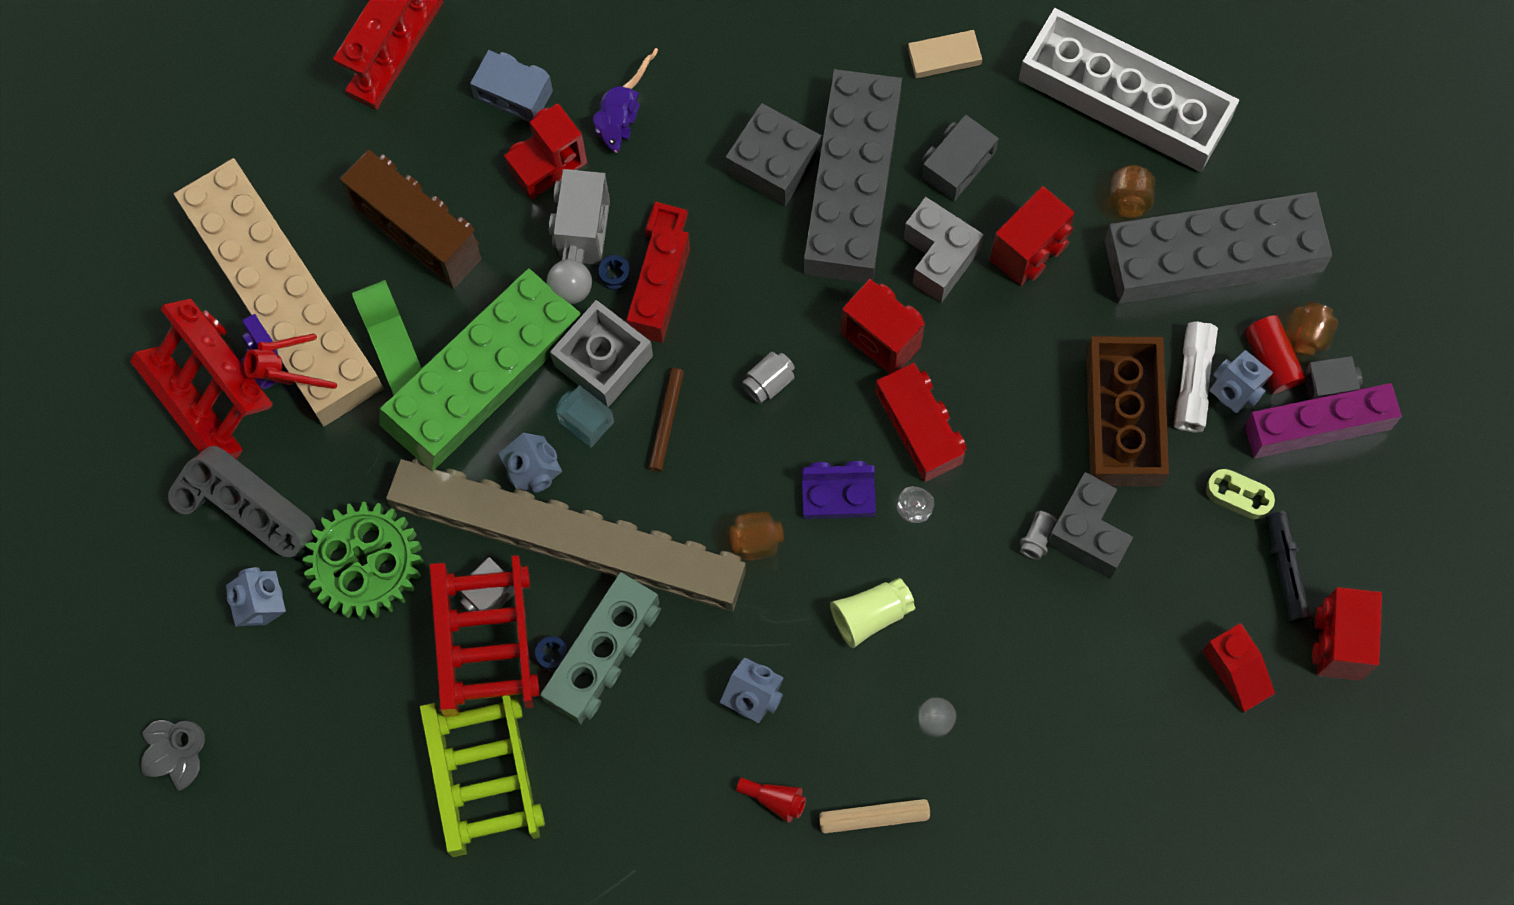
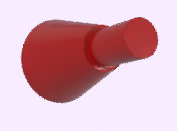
(782, 800)

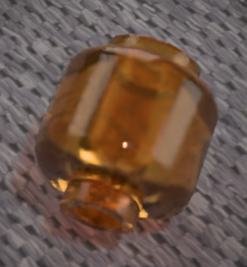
(1132, 191)
(1312, 328)
(755, 535)

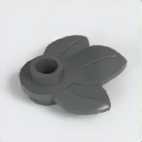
(169, 755)

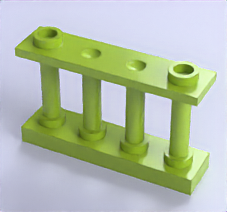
(452, 796)

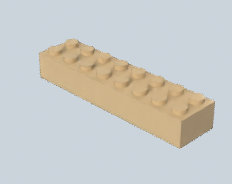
(278, 289)

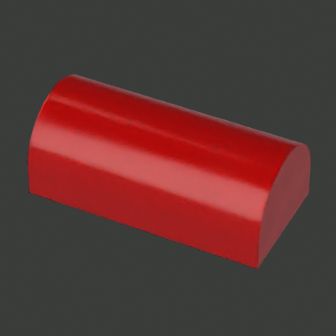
(1275, 351)

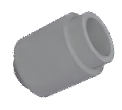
(769, 377)

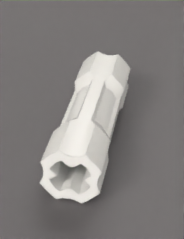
(1195, 378)

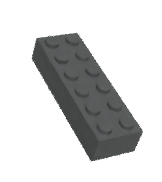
(852, 176)
(1217, 247)

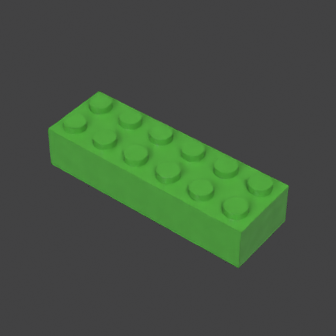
(478, 370)

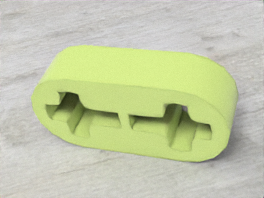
(1243, 486)

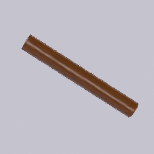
(666, 419)

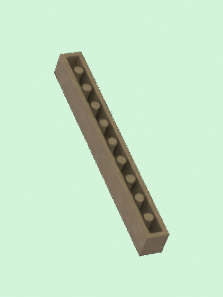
(567, 535)

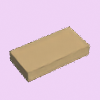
(944, 54)

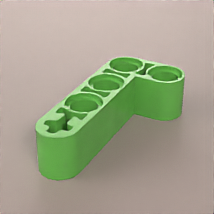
(387, 334)

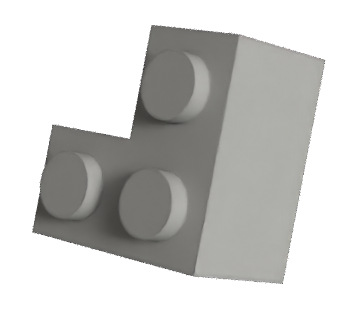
(947, 246)

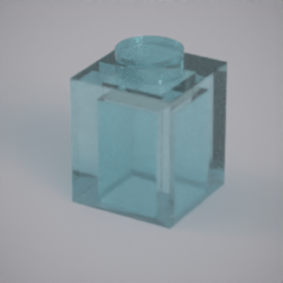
(584, 415)

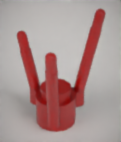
(267, 365)

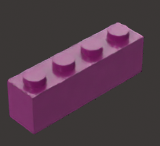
(1322, 420)

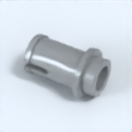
(1035, 542)

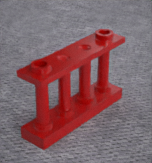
(382, 45)
(178, 393)
(452, 657)

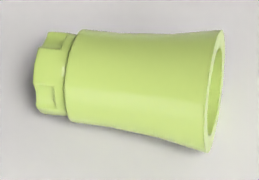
(871, 610)

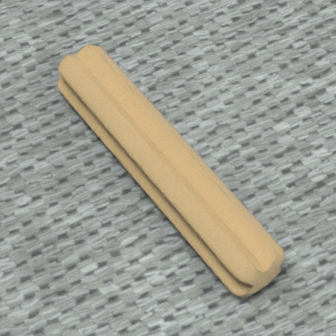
(874, 816)

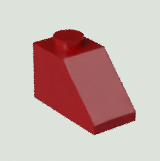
(1240, 667)

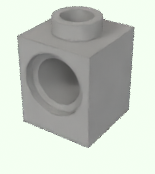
(486, 598)

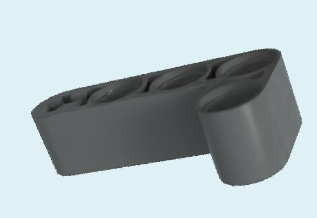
(281, 528)

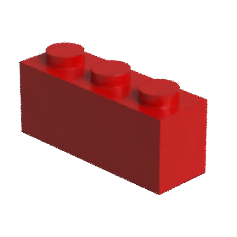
(659, 282)
(921, 421)

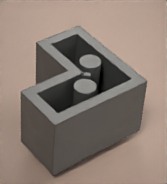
(1083, 533)

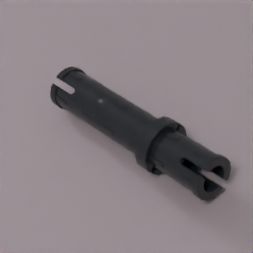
(1285, 554)

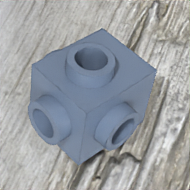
(1240, 381)
(530, 462)
(255, 597)
(753, 690)

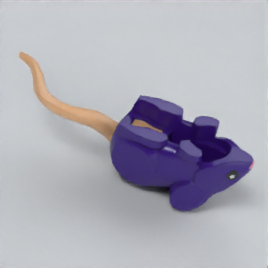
(618, 110)

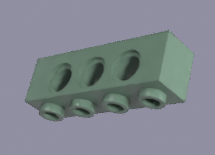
(623, 596)

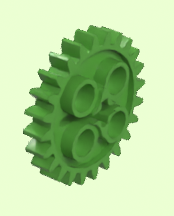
(348, 533)

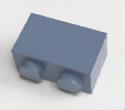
(511, 85)

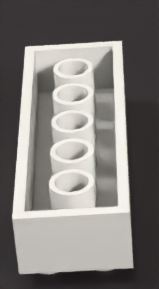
(1128, 89)

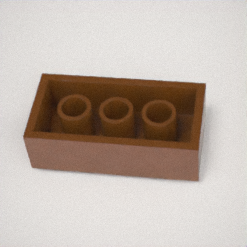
(412, 218)
(1127, 411)

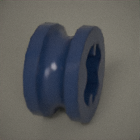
(616, 283)
(541, 657)

